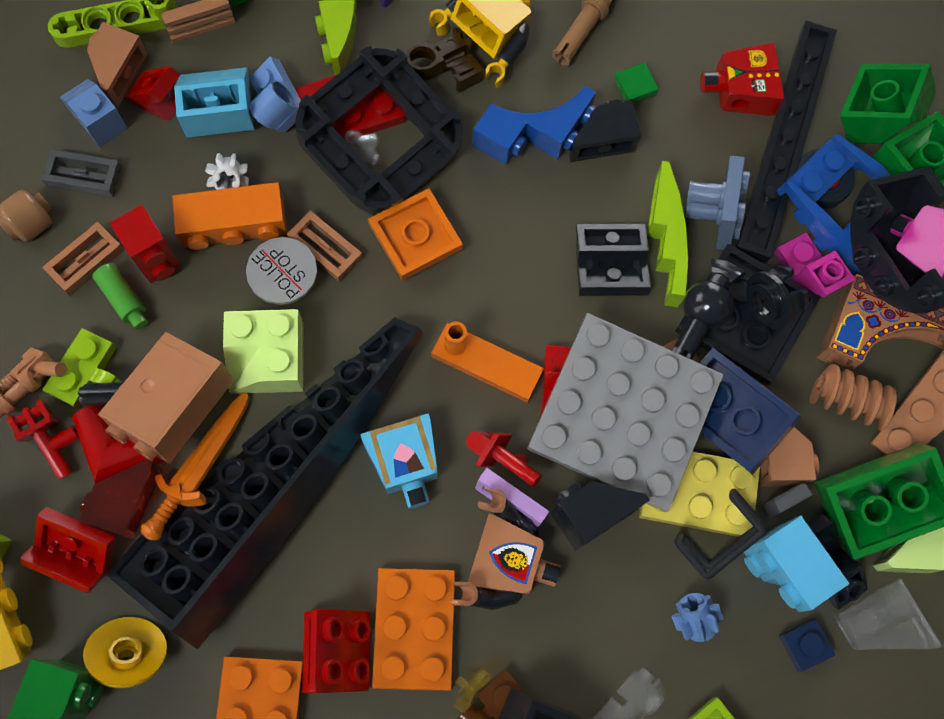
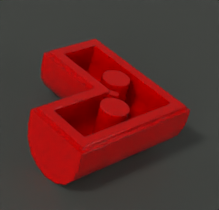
(102, 451)

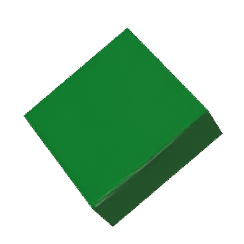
(636, 83)

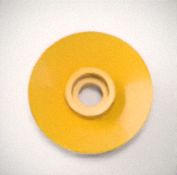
(120, 639)

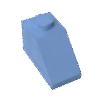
(94, 112)

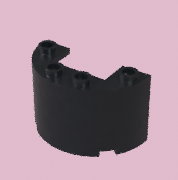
(874, 245)

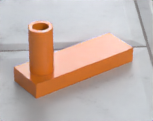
(486, 361)

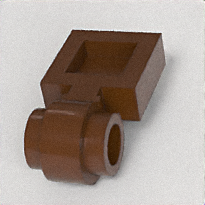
(492, 697)

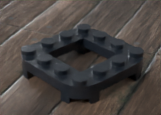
(347, 91)

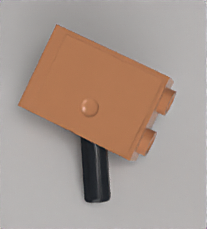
(161, 398)

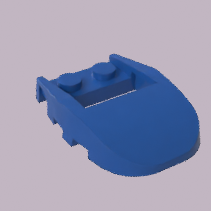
(815, 179)

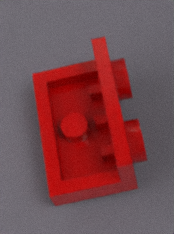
(69, 550)

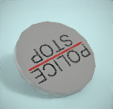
(281, 271)

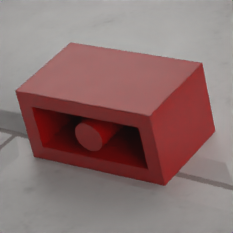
(145, 244)

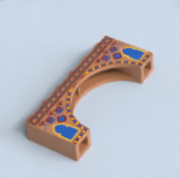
(866, 320)

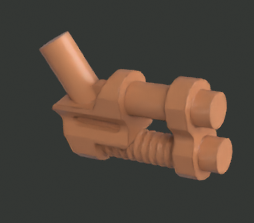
(27, 377)

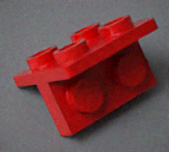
(336, 651)

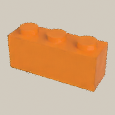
(229, 215)

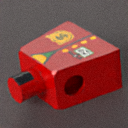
(747, 80)

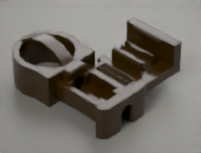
(453, 54)

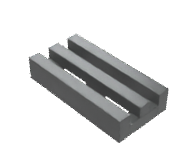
(108, 179)

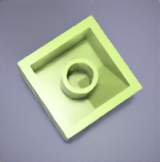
(264, 350)

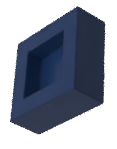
(807, 645)

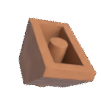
(116, 60)
(790, 462)

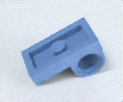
(276, 98)

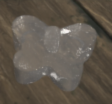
(364, 146)

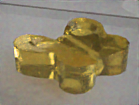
(469, 688)

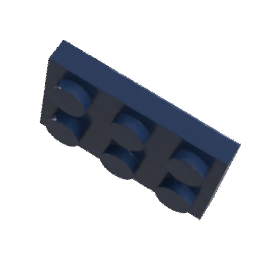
(745, 415)

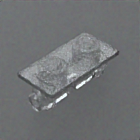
(640, 696)

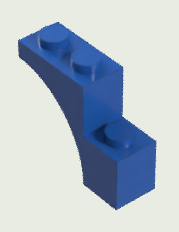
(506, 132)

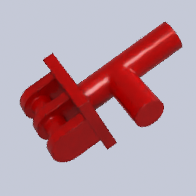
(38, 430)
(492, 449)

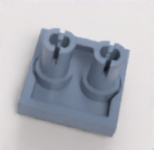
(721, 202)

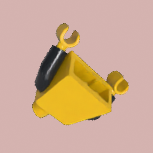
(494, 25)

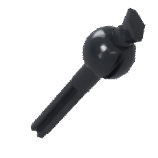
(707, 306)

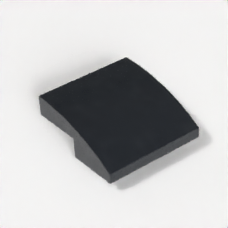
(612, 260)

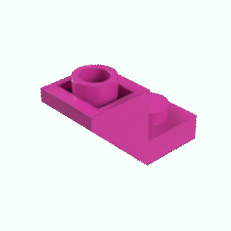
(811, 269)

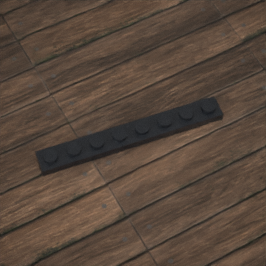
(786, 141)

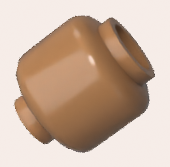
(25, 215)

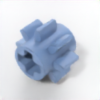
(697, 617)

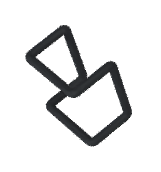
(738, 547)

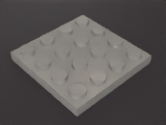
(625, 411)

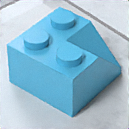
(798, 563)

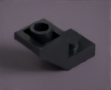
(852, 569)

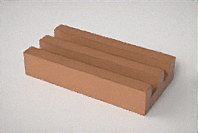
(197, 18)
(85, 263)
(346, 265)

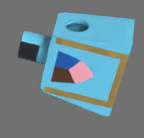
(404, 457)

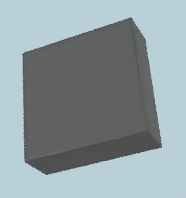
(787, 500)

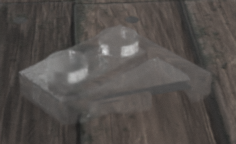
(886, 621)

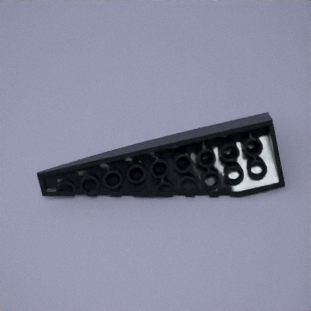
(260, 495)

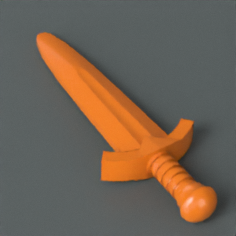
(183, 485)

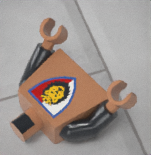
(505, 559)

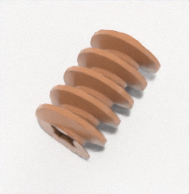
(855, 394)

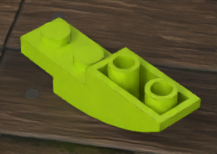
(338, 24)

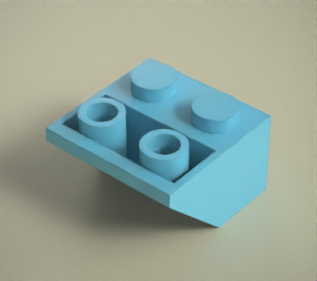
(214, 102)

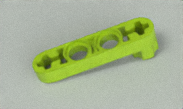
(113, 14)

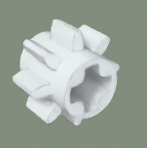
(231, 167)

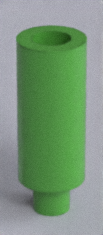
(120, 295)

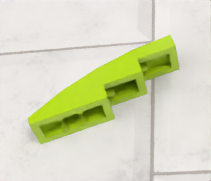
(669, 226)

